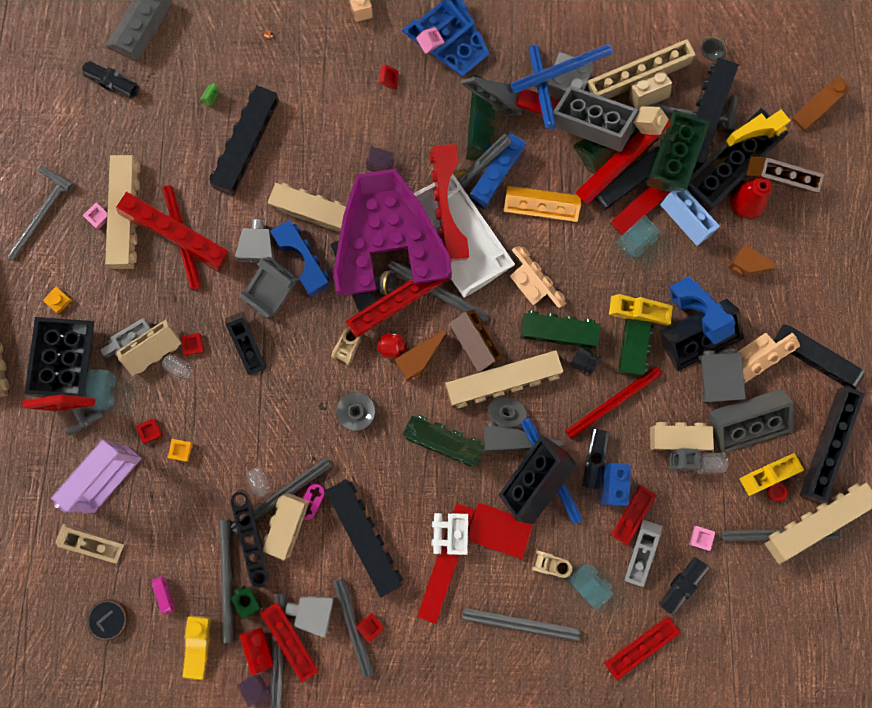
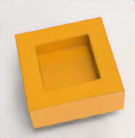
(57, 300)
(180, 450)

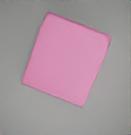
(430, 39)

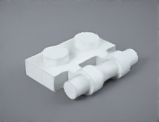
(457, 534)

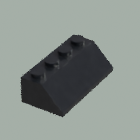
(687, 342)
(537, 480)

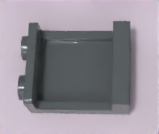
(269, 288)
(722, 376)

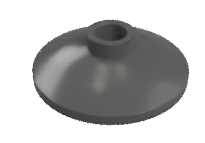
(355, 401)
(507, 412)

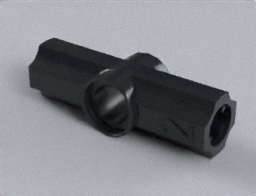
(110, 79)
(593, 471)
(683, 586)

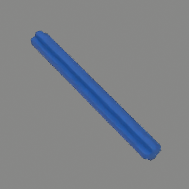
(561, 68)
(542, 89)
(563, 492)

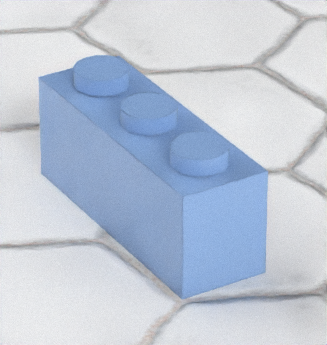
(690, 216)

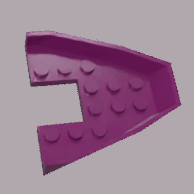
(383, 218)

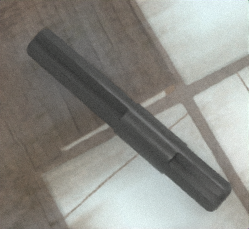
(484, 160)

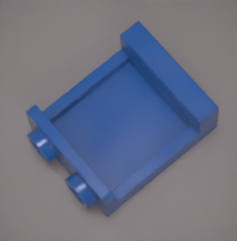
(615, 484)

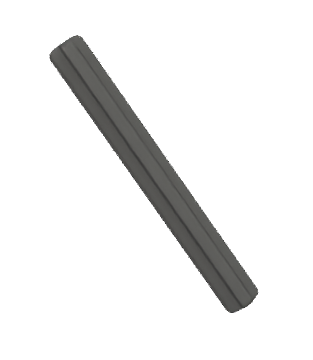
(351, 622)

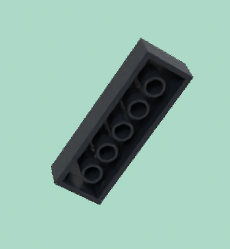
(729, 167)

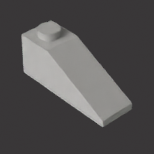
(643, 553)

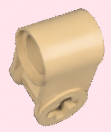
(345, 347)
(550, 564)

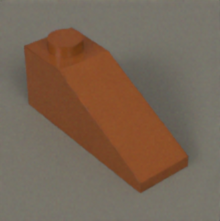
(821, 103)
(416, 360)

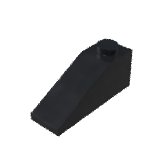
(245, 342)

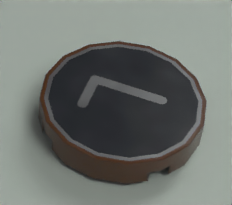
(107, 620)

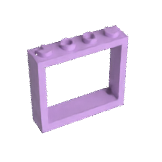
(74, 493)

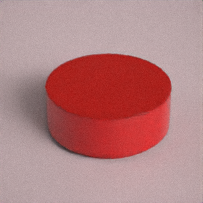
(777, 492)

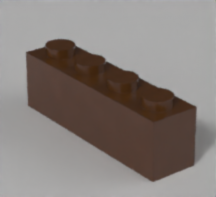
(785, 174)

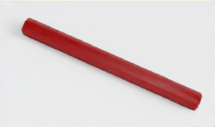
(187, 258)
(613, 402)

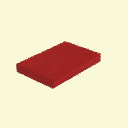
(58, 403)
(499, 531)

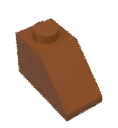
(750, 262)

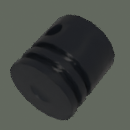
(585, 360)

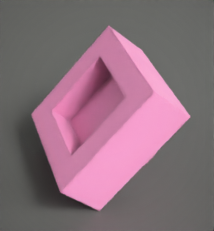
(96, 216)
(702, 538)

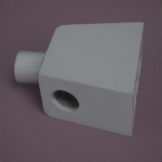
(254, 243)
(312, 614)

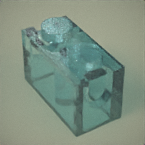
(637, 237)
(100, 386)
(590, 586)

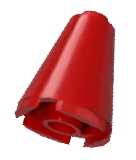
(751, 198)

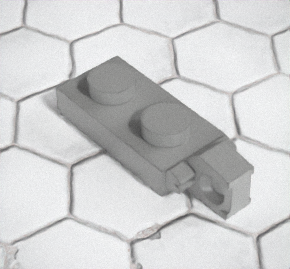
(125, 337)

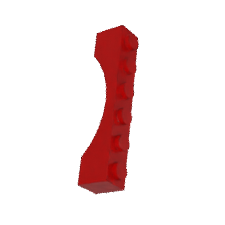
(444, 162)
(160, 223)

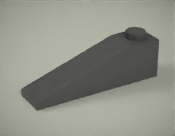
(496, 94)
(503, 439)

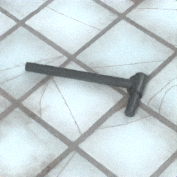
(728, 120)
(61, 184)

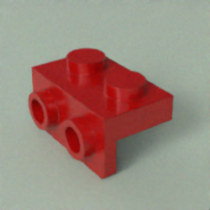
(256, 650)

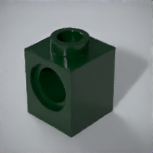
(254, 606)

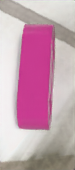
(317, 502)
(163, 595)

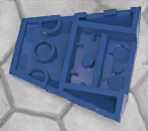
(463, 42)

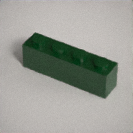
(560, 330)
(635, 347)

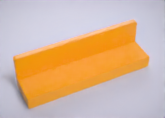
(542, 203)

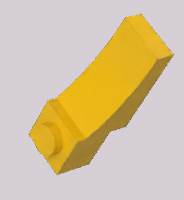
(761, 126)
(640, 309)
(771, 474)
(196, 647)

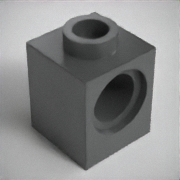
(684, 459)

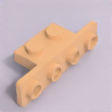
(533, 282)
(764, 353)

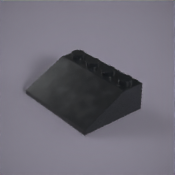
(59, 357)

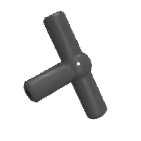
(83, 422)

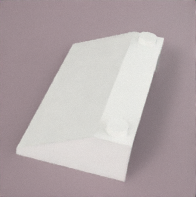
(486, 254)

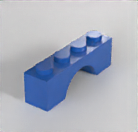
(496, 172)
(289, 240)
(716, 323)

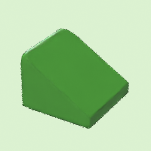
(209, 95)

